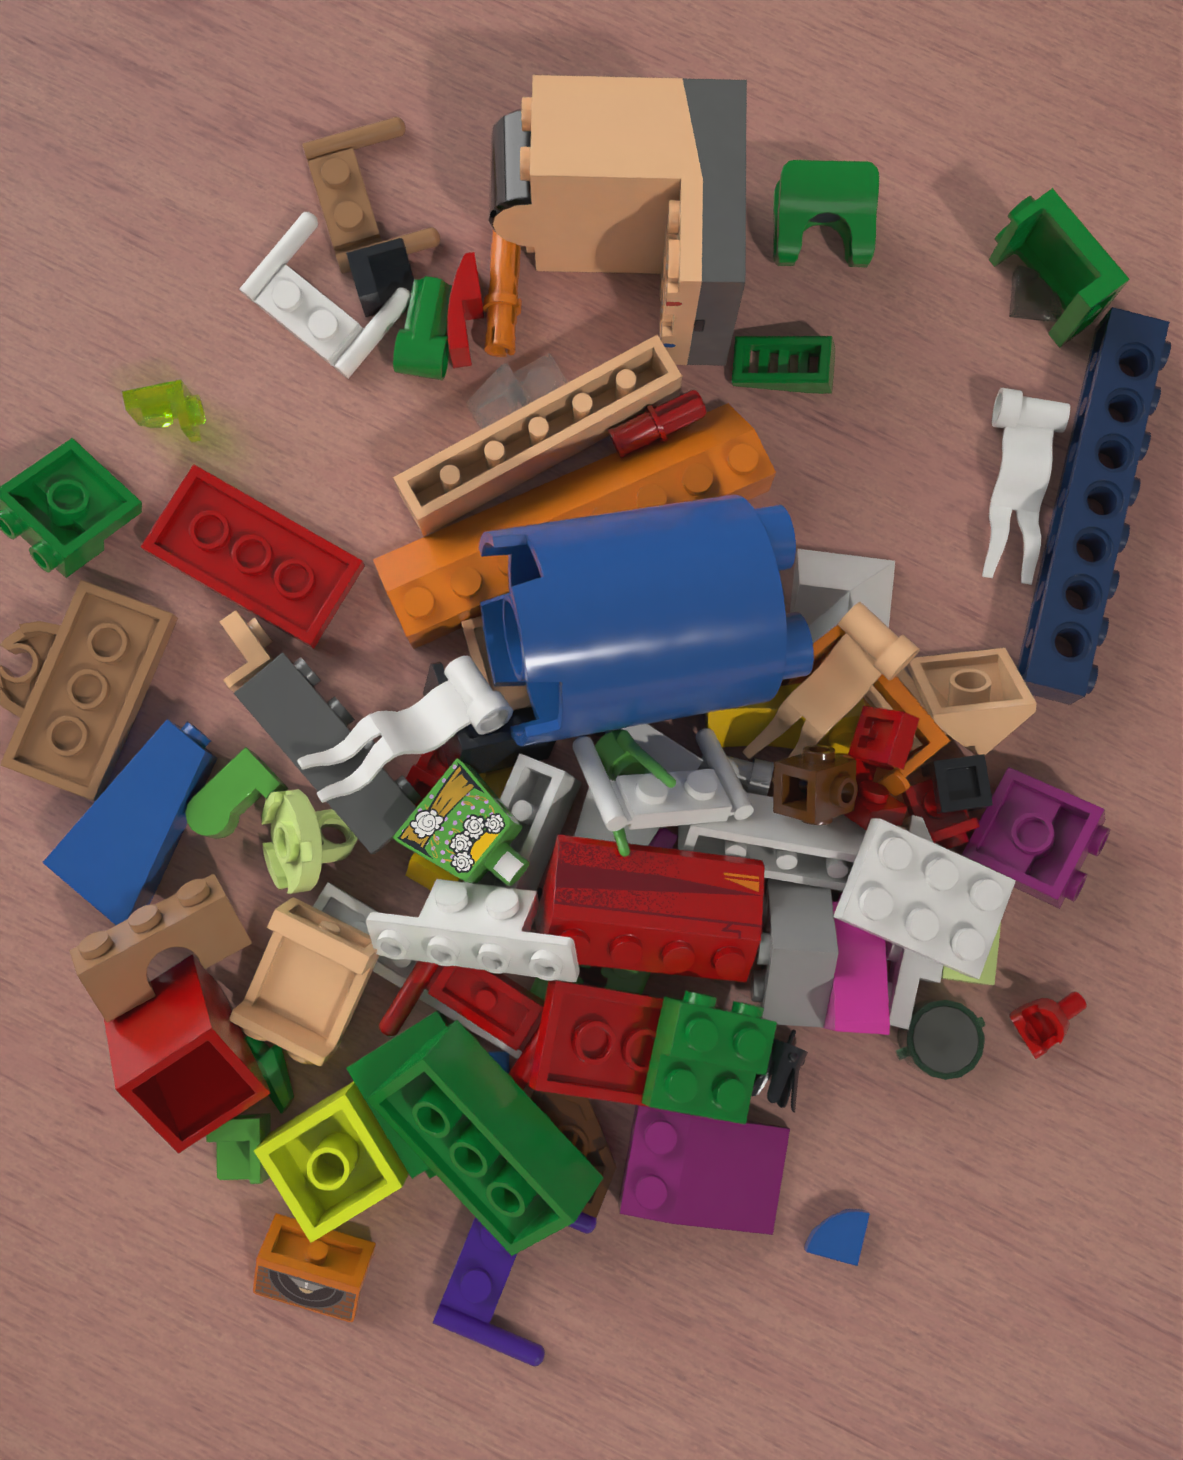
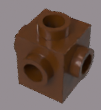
(815, 785)

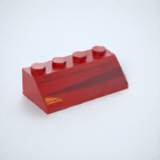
(654, 908)

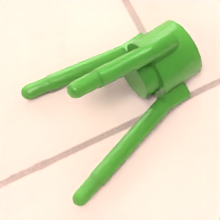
(625, 757)

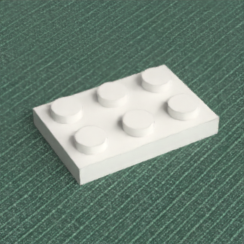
(924, 898)

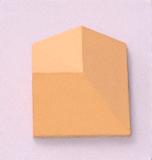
(973, 695)

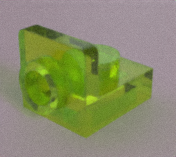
(161, 403)

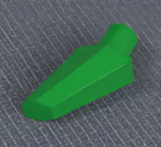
(275, 1072)

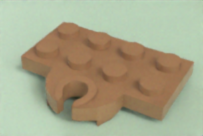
(81, 687)

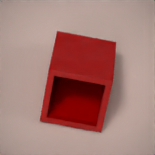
(184, 1057)

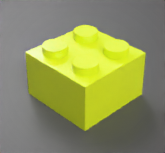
(331, 1162)

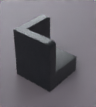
(379, 273)
(959, 783)

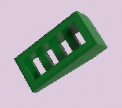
(785, 346)

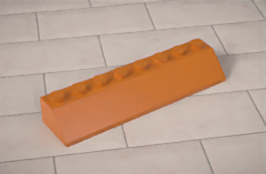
(445, 578)

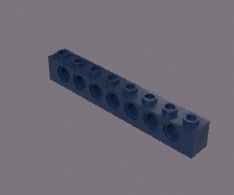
(1143, 347)

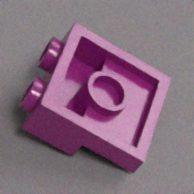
(1038, 837)

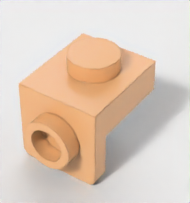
(252, 642)

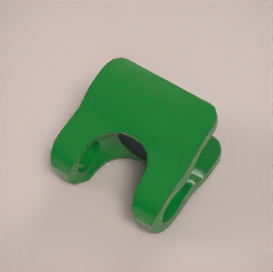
(827, 195)

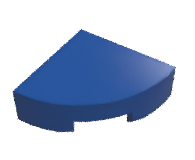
(839, 1236)

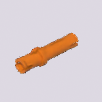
(502, 299)

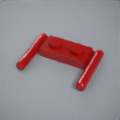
(481, 997)

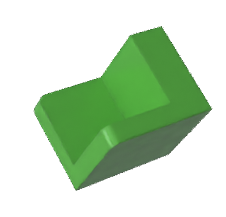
(236, 1147)

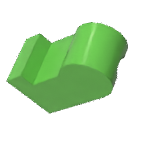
(230, 793)

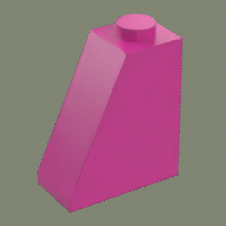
(859, 983)

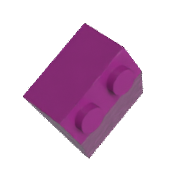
(703, 1171)

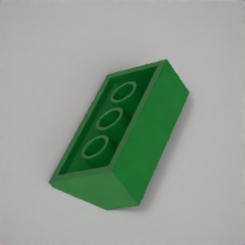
(486, 1140)

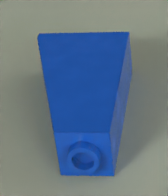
(133, 828)

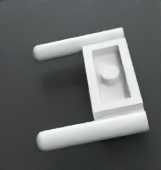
(310, 313)
(648, 803)

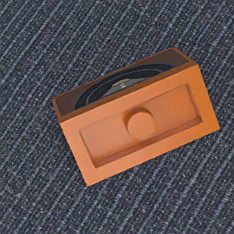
(313, 1275)

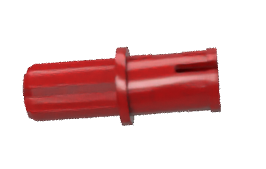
(658, 422)

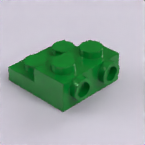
(65, 508)
(707, 1057)

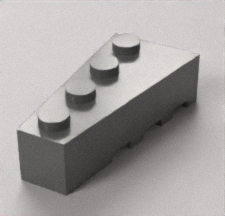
(305, 724)

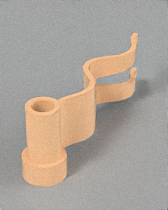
(840, 680)

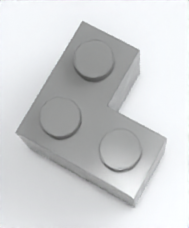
(795, 954)

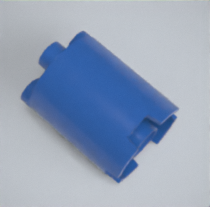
(644, 615)

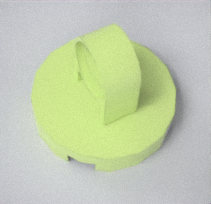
(298, 842)

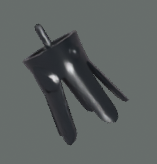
(784, 1067)

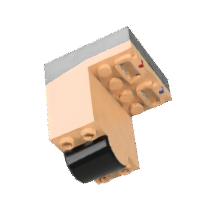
(633, 184)

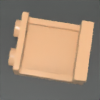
(306, 983)

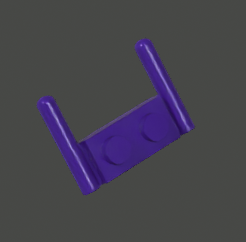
(477, 1289)

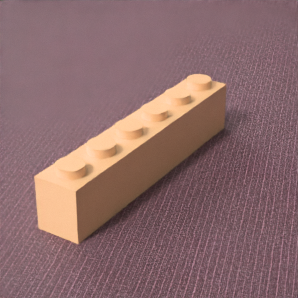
(538, 435)

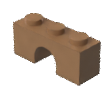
(116, 960)

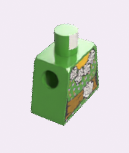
(465, 829)

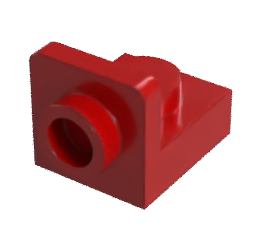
(883, 737)
(873, 799)
(944, 828)

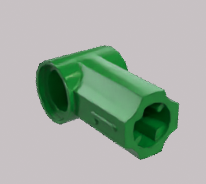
(423, 344)

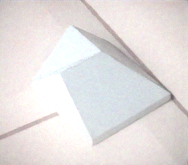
(832, 583)

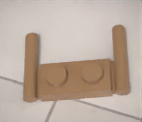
(344, 192)

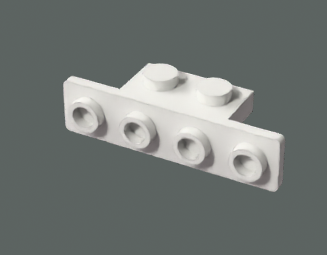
(477, 930)

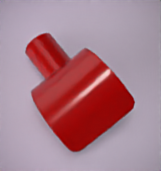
(1046, 1021)

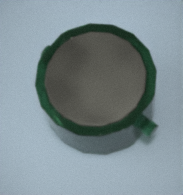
(942, 1039)

